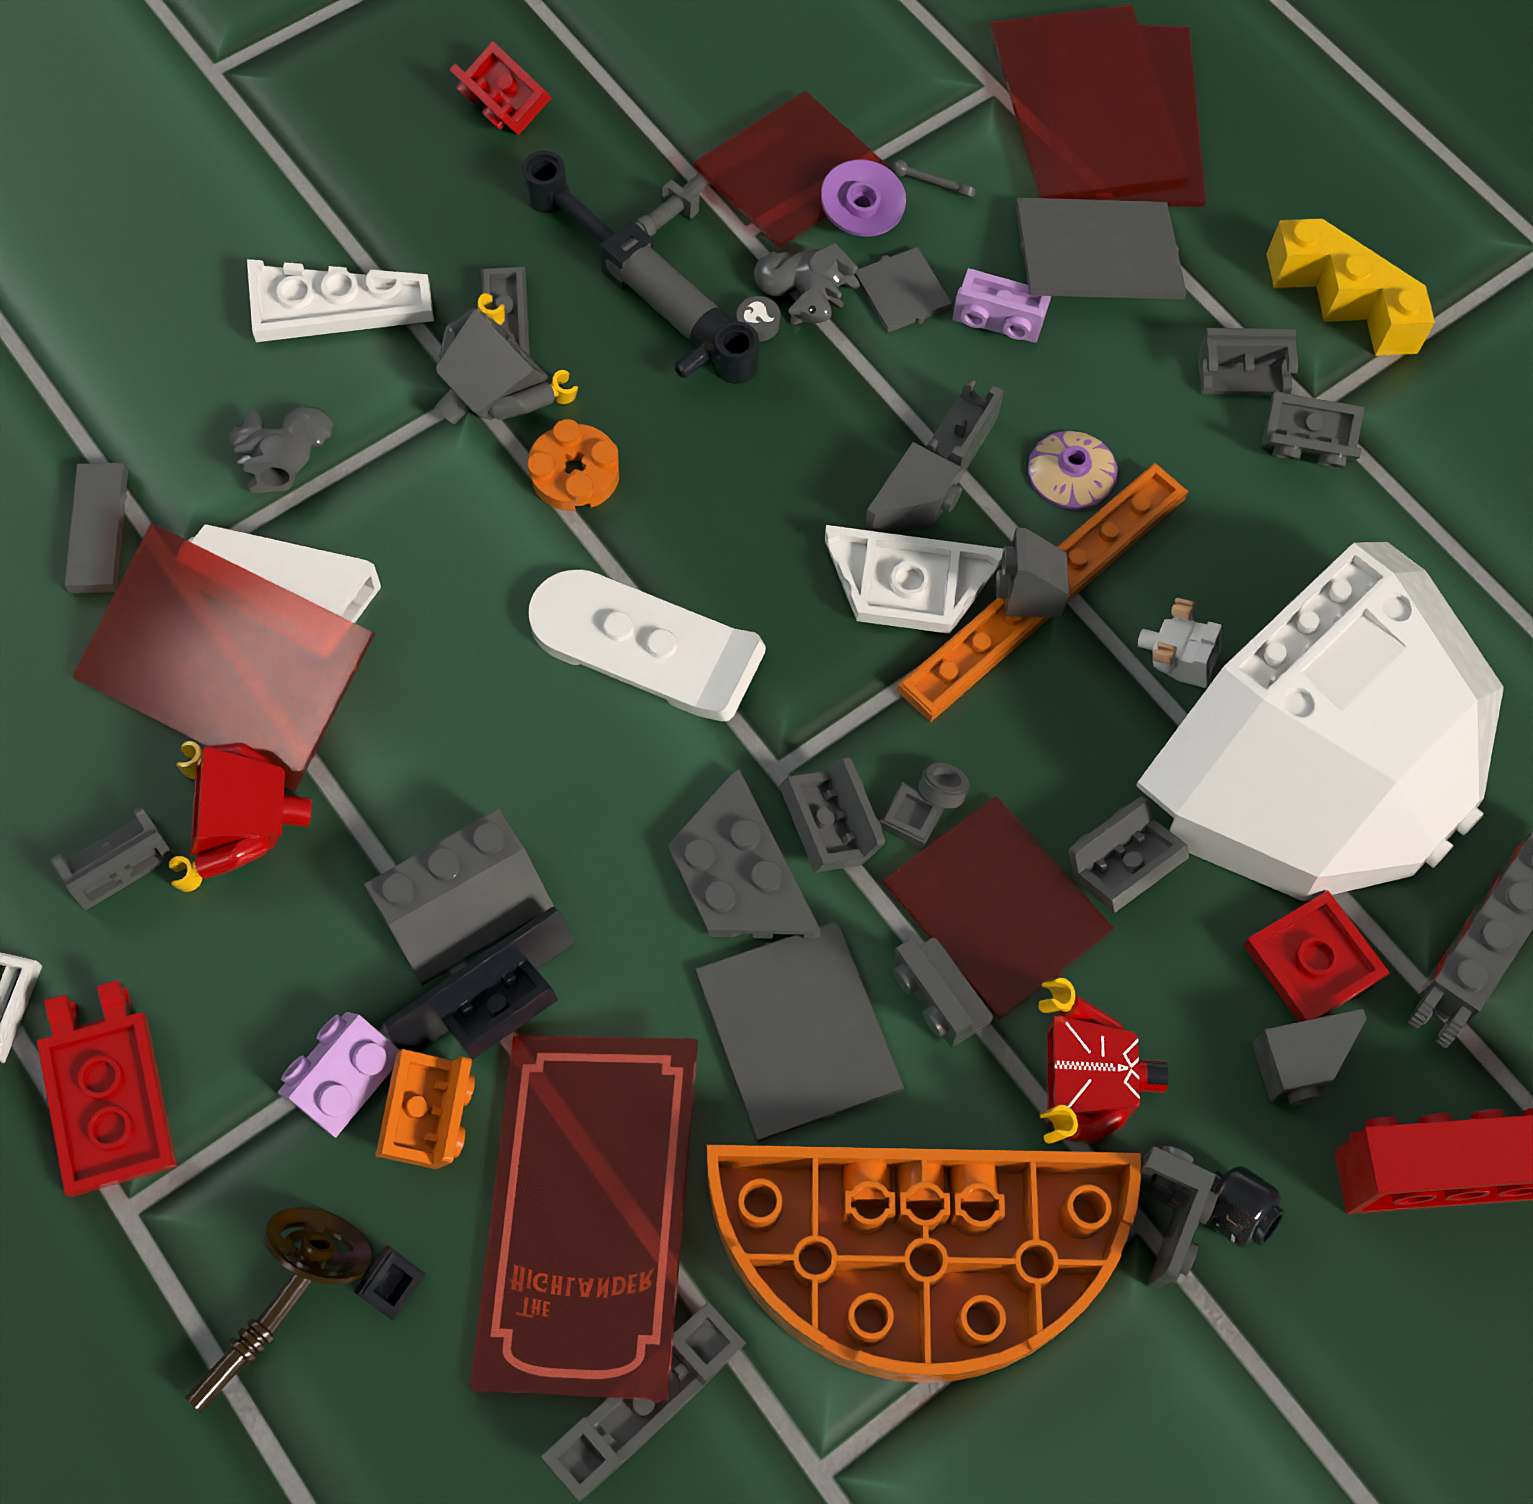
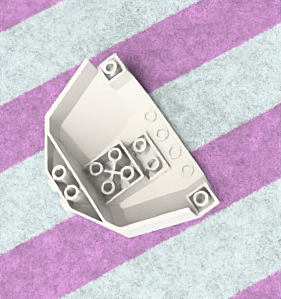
(1337, 736)

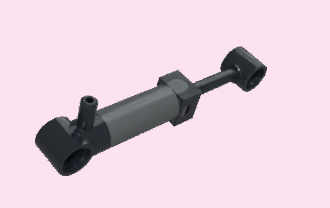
(633, 262)

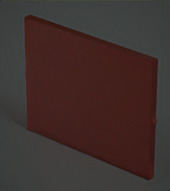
(780, 164)
(998, 906)

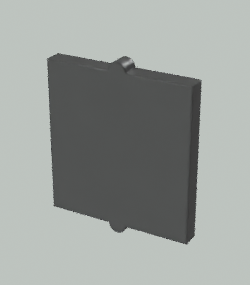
(902, 289)

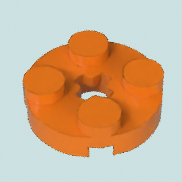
(568, 443)

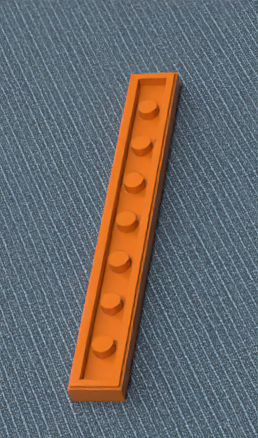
(1089, 552)

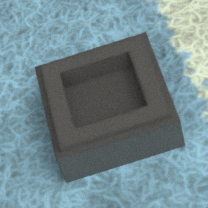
(911, 816)

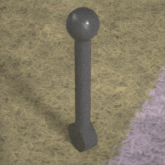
(901, 168)

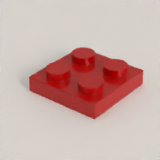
(1316, 958)

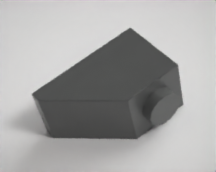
(915, 492)
(1305, 1055)

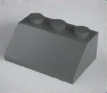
(459, 896)

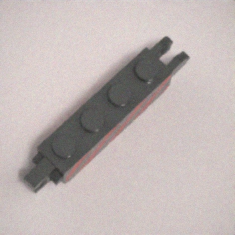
(1481, 948)

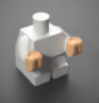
(1183, 646)

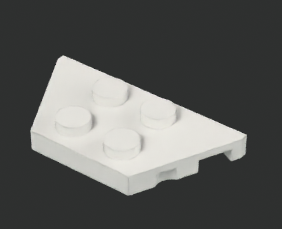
(909, 577)

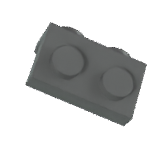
(1313, 428)
(833, 817)
(1126, 855)
(941, 989)

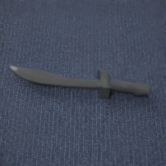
(674, 200)

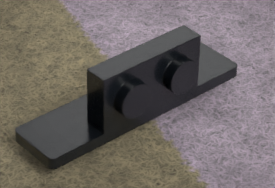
(489, 994)

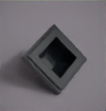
(389, 1282)

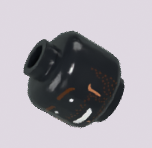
(1245, 1207)

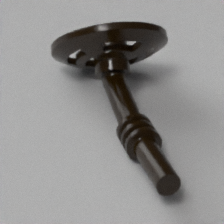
(307, 1265)

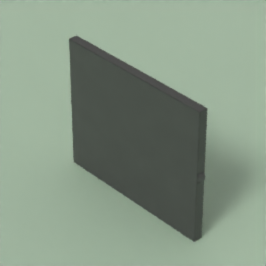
(1099, 248)
(798, 1031)

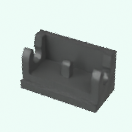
(1247, 361)
(966, 425)
(114, 861)

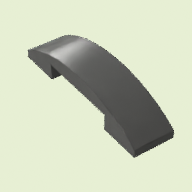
(622, 1426)

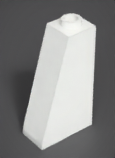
(323, 577)

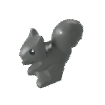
(811, 272)
(281, 452)

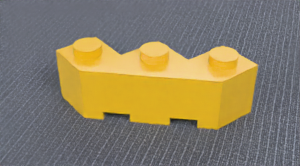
(1352, 283)

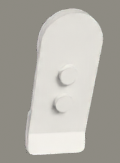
(645, 642)

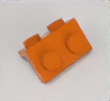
(425, 1109)

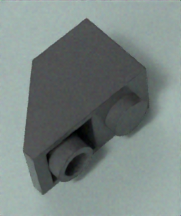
(1032, 577)

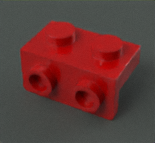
(504, 87)

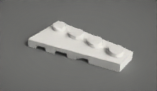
(314, 302)

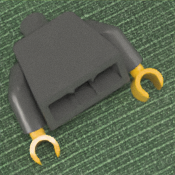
(492, 370)

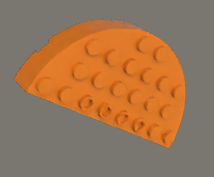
(922, 1254)

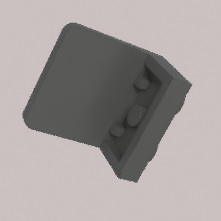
(1178, 1183)

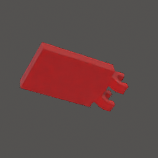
(104, 1094)

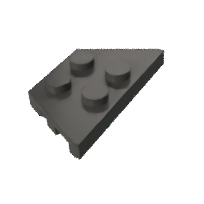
(738, 869)

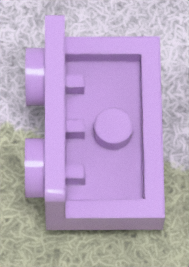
(1000, 306)
(339, 1072)

